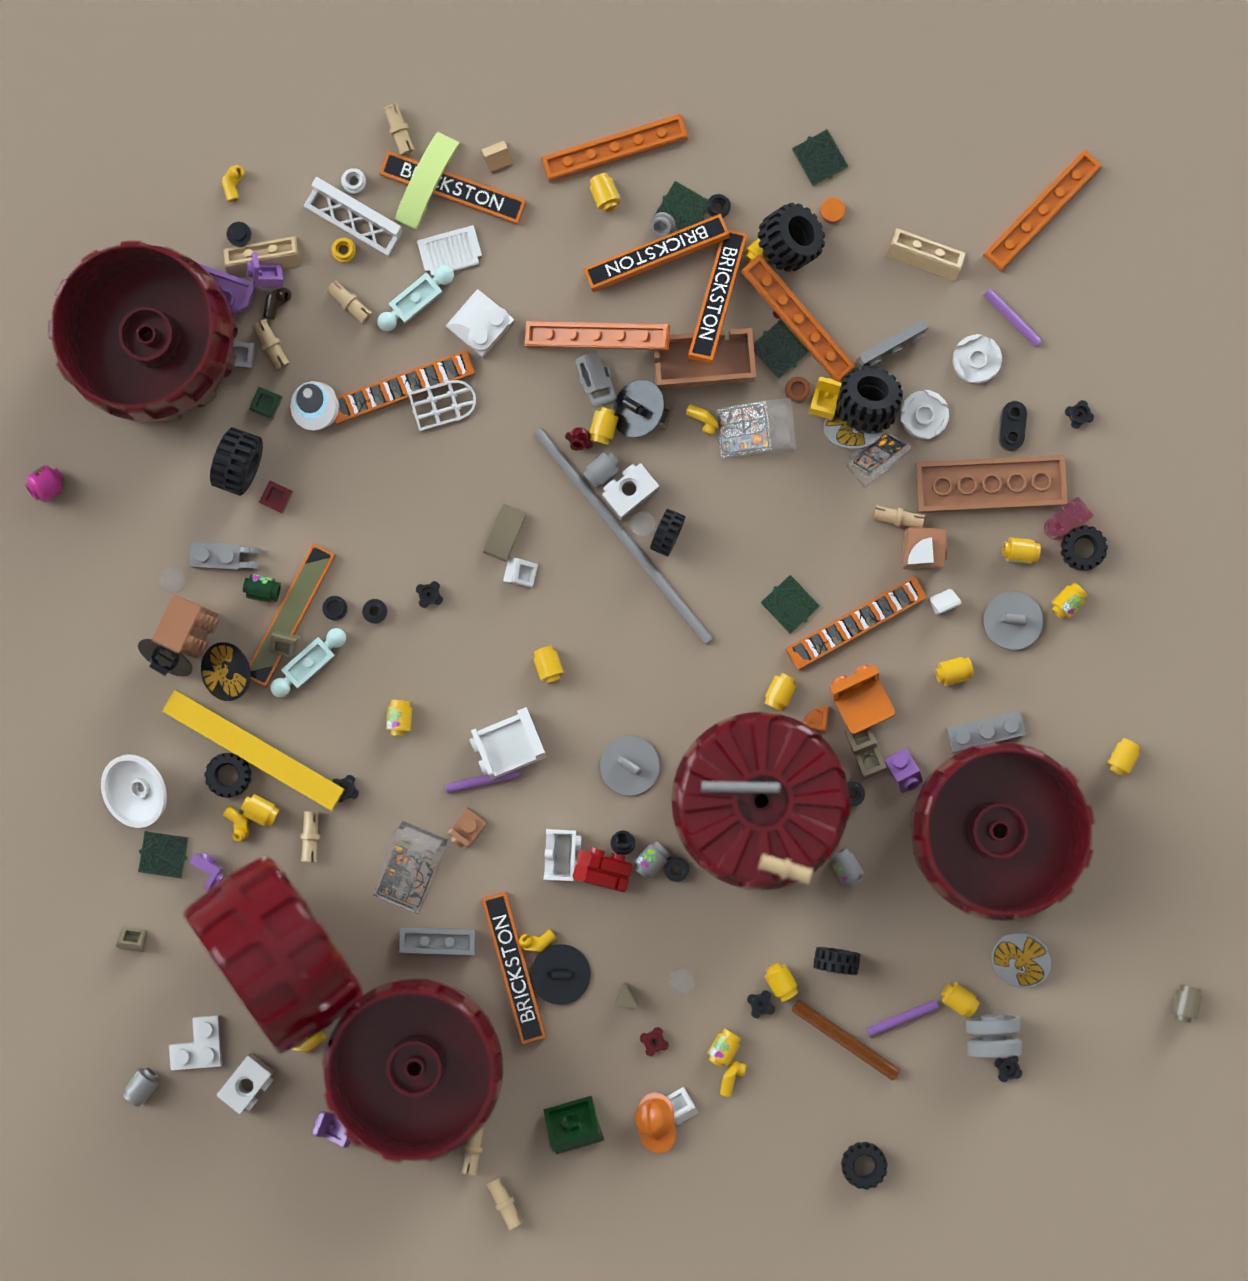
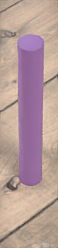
(1022, 327)
(479, 781)
(902, 1018)

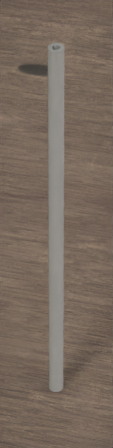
(623, 536)

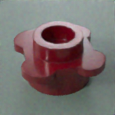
(579, 439)
(651, 1048)

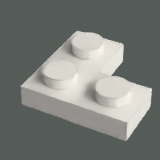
(204, 1050)

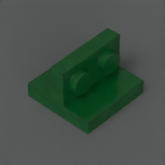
(573, 1125)

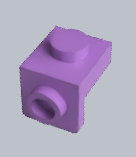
(264, 274)
(904, 770)
(207, 864)
(329, 1127)

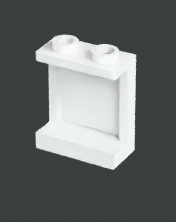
(508, 745)

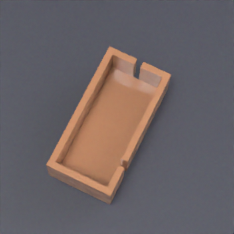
(731, 365)
(185, 627)

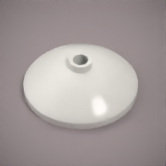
(133, 791)

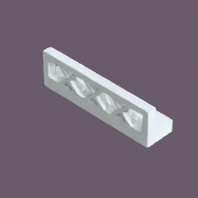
(358, 209)

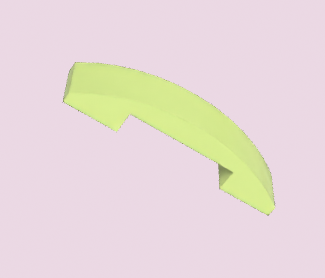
(425, 179)

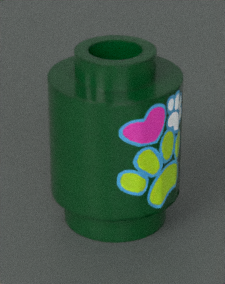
(261, 588)

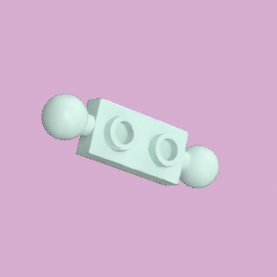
(415, 298)
(308, 662)

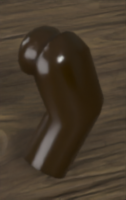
(274, 300)

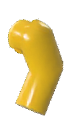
(230, 182)
(705, 416)
(240, 824)
(536, 943)
(310, 1043)
(729, 1077)

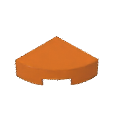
(817, 718)

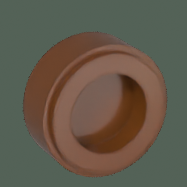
(797, 389)

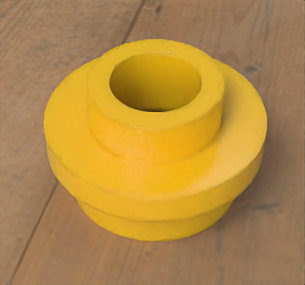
(343, 242)

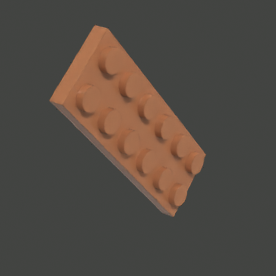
(991, 483)

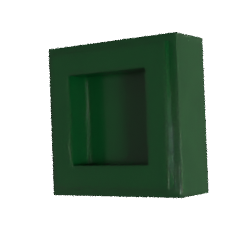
(265, 403)

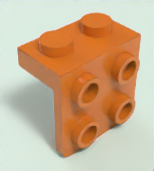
(861, 699)

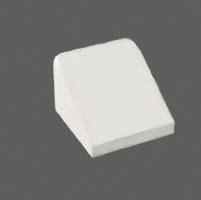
(520, 572)
(944, 601)
(682, 1106)

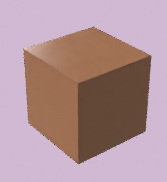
(940, 546)

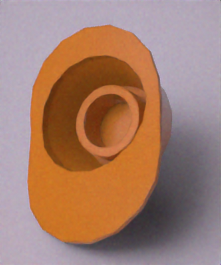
(656, 1122)

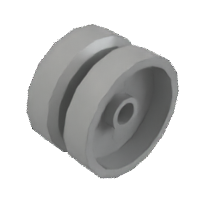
(994, 1039)

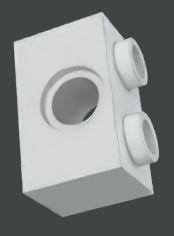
(624, 504)
(233, 1092)

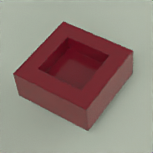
(276, 497)

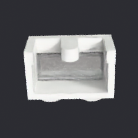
(561, 854)

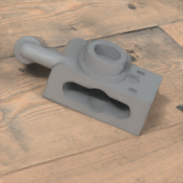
(595, 378)

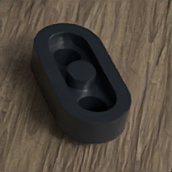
(1013, 425)

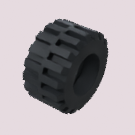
(791, 237)
(873, 385)
(236, 461)

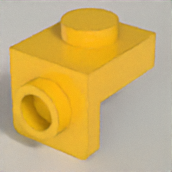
(825, 398)

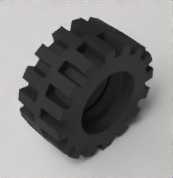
(667, 532)
(1099, 548)
(216, 786)
(837, 960)
(872, 1179)

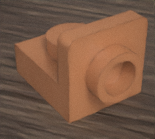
(466, 828)

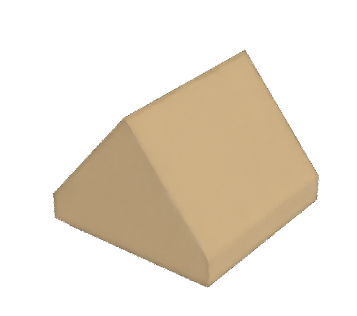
(497, 156)

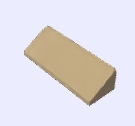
(277, 251)
(926, 254)

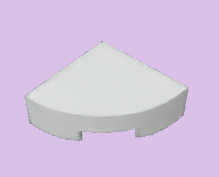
(921, 553)

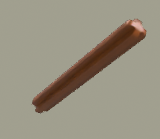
(845, 1040)

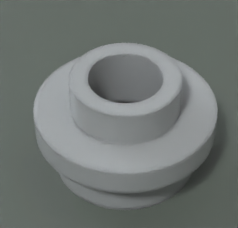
(660, 229)

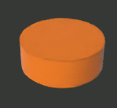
(832, 210)

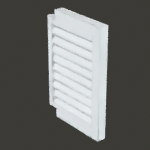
(455, 249)

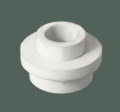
(353, 173)

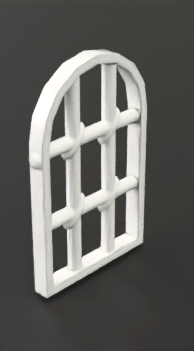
(434, 399)

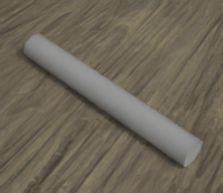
(742, 787)

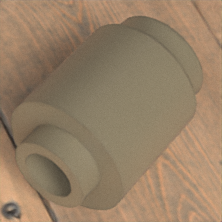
(1187, 1003)

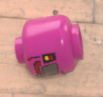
(45, 483)

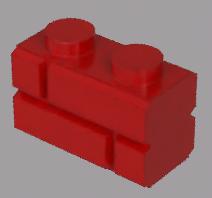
(603, 870)

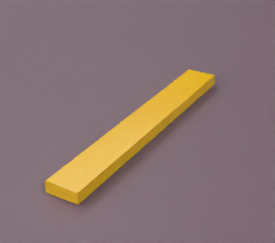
(253, 750)

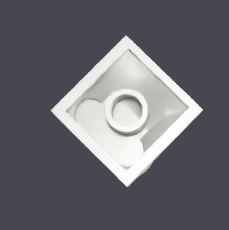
(480, 323)

